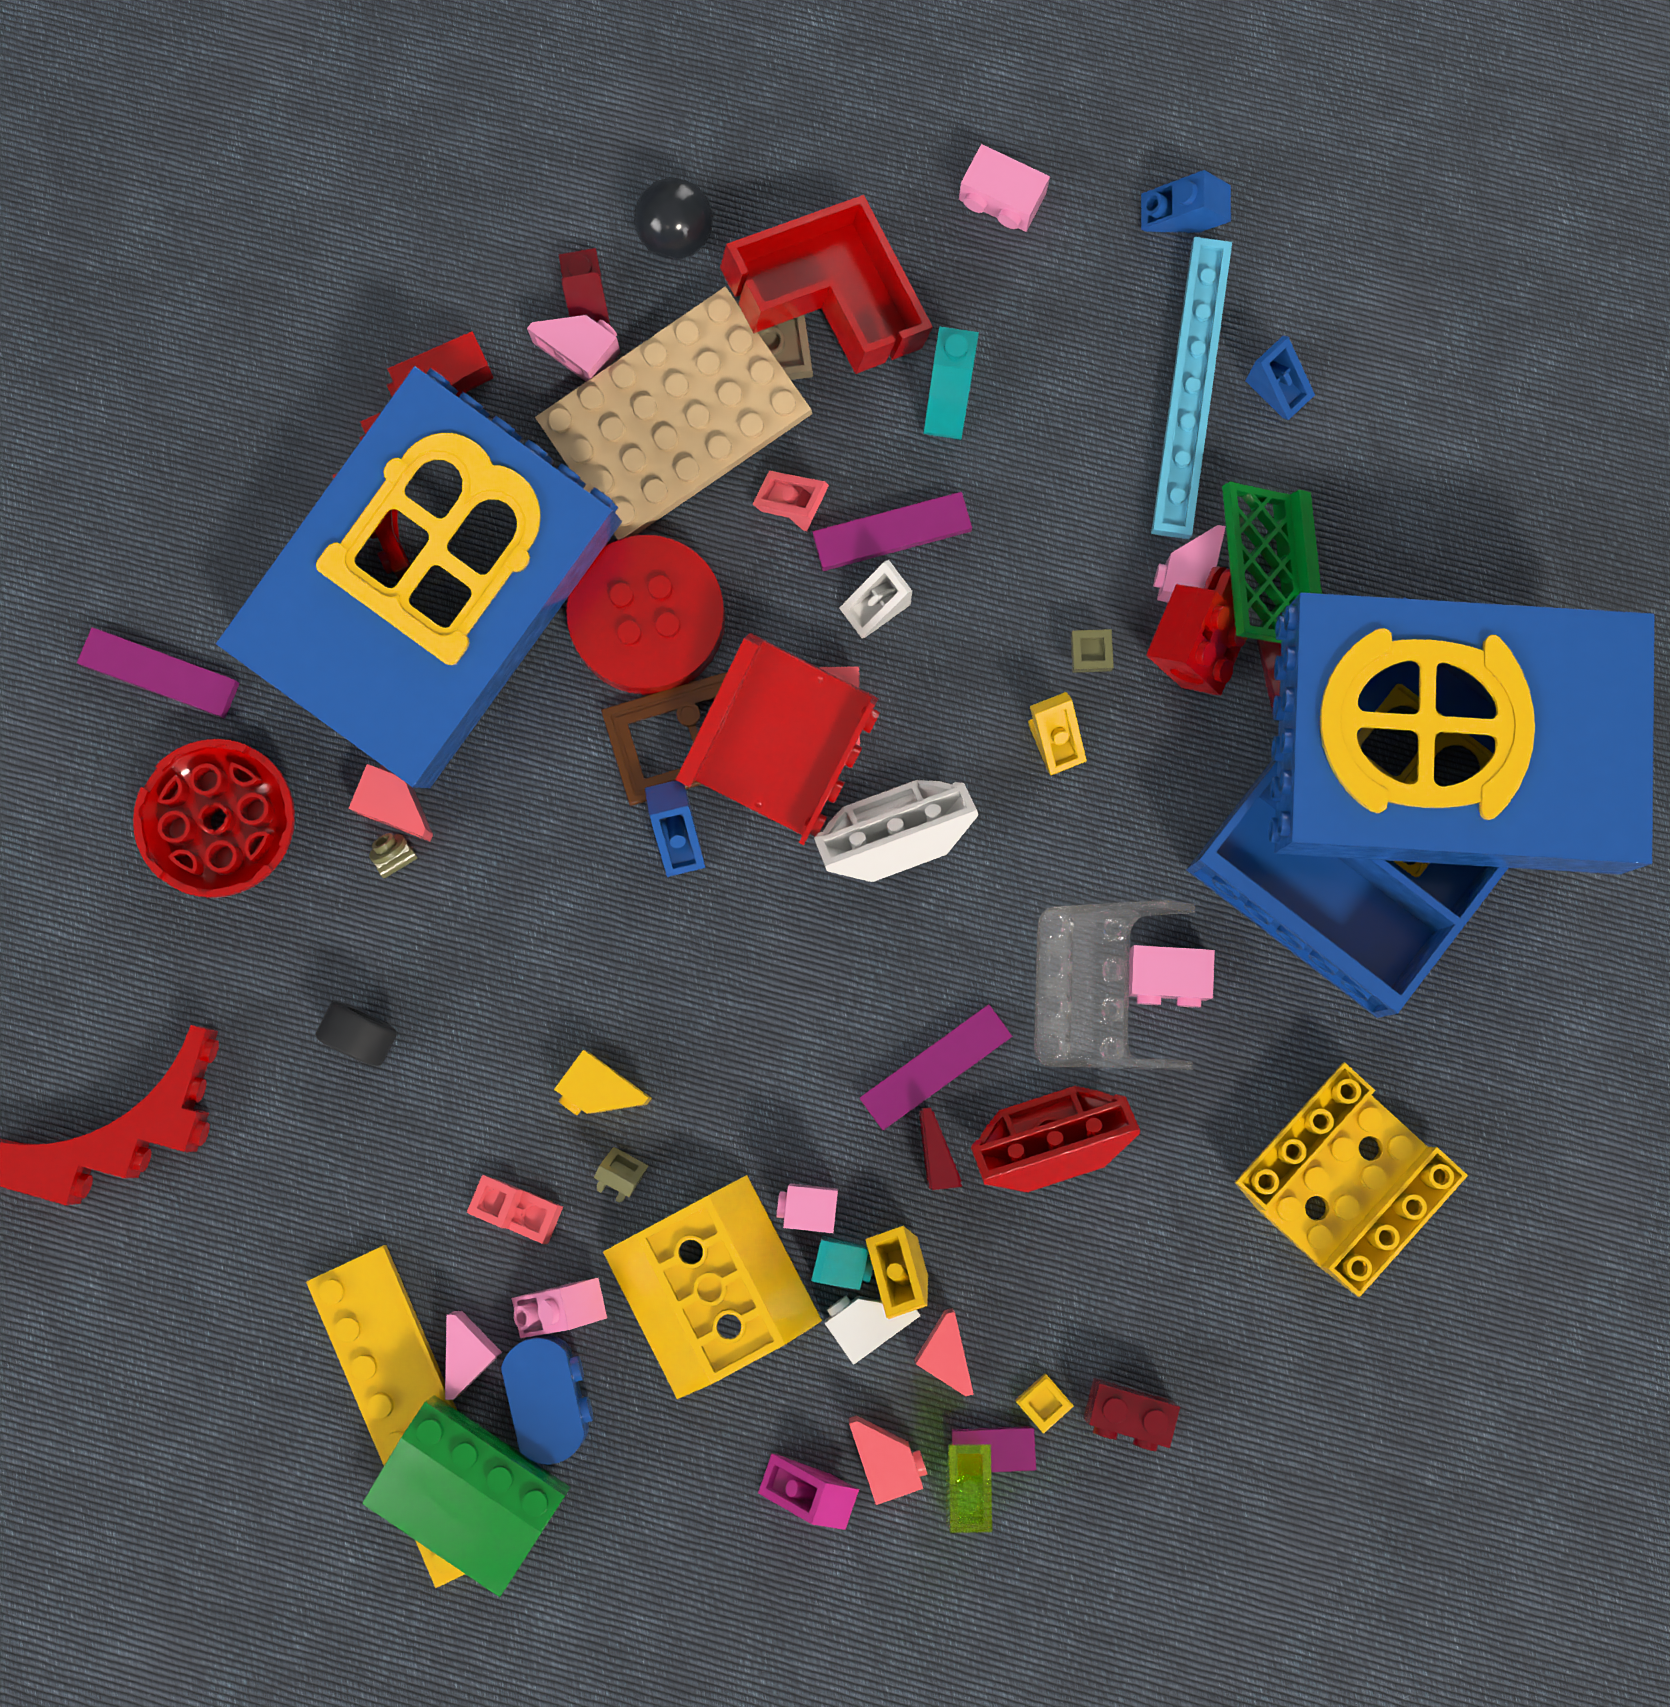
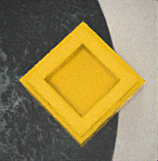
(1044, 1403)

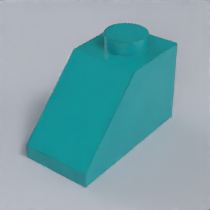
(842, 1264)

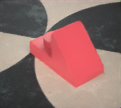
(791, 497)

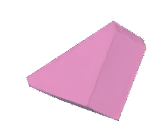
(466, 1353)

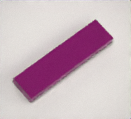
(892, 531)
(158, 673)
(935, 1067)

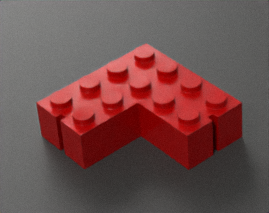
(835, 264)

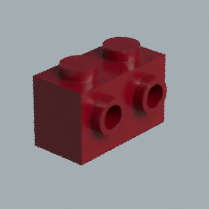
(1131, 1413)

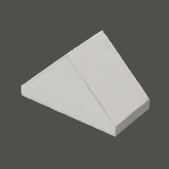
(877, 600)

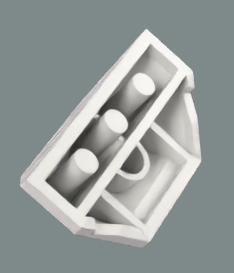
(896, 829)

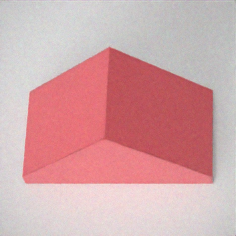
(944, 1354)

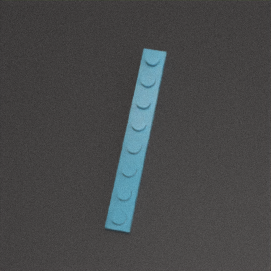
(1191, 388)

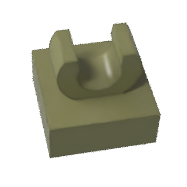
(1092, 650)
(620, 1173)

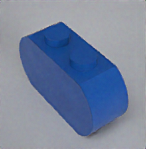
(546, 1398)

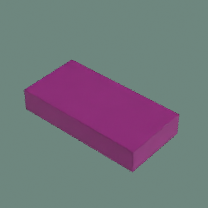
(1010, 1446)

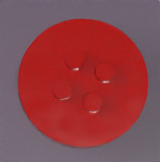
(647, 615)

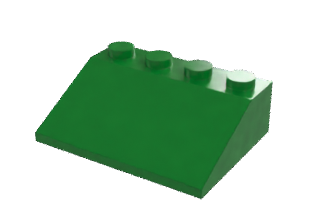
(465, 1495)

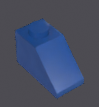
(674, 828)

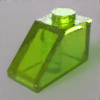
(969, 1488)

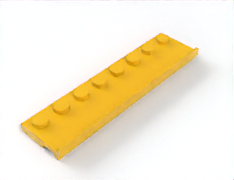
(381, 1356)

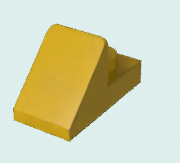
(1057, 733)

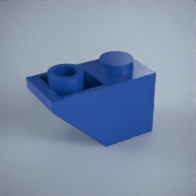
(1187, 205)

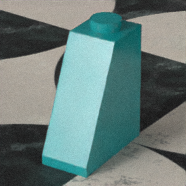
(950, 382)

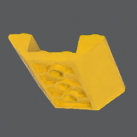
(1368, 1203)
(739, 1275)

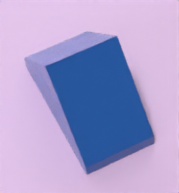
(1281, 379)

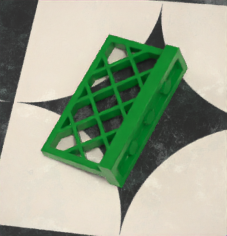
(1296, 550)

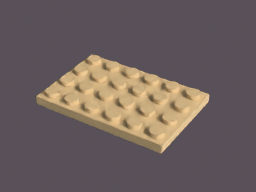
(675, 413)

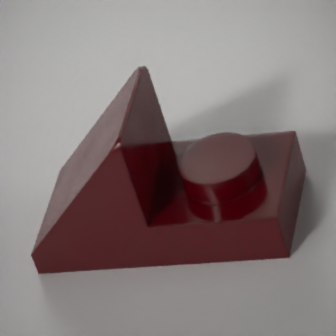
(583, 285)

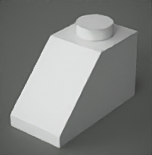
(863, 1326)

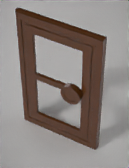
(619, 716)

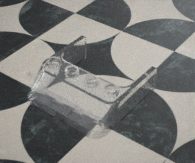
(1086, 985)

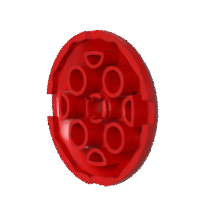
(177, 810)

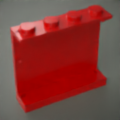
(779, 736)

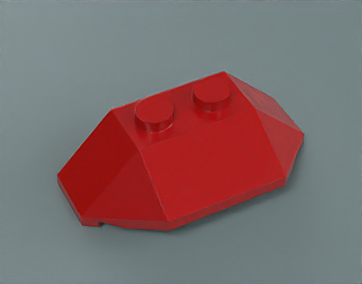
(1054, 1138)

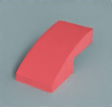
(514, 1209)

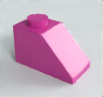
(808, 1492)

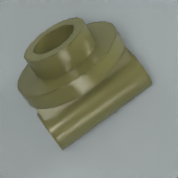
(391, 854)

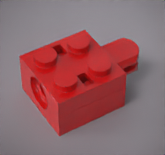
(1198, 635)

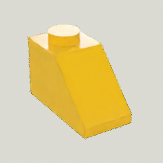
(597, 1087)
(899, 1271)

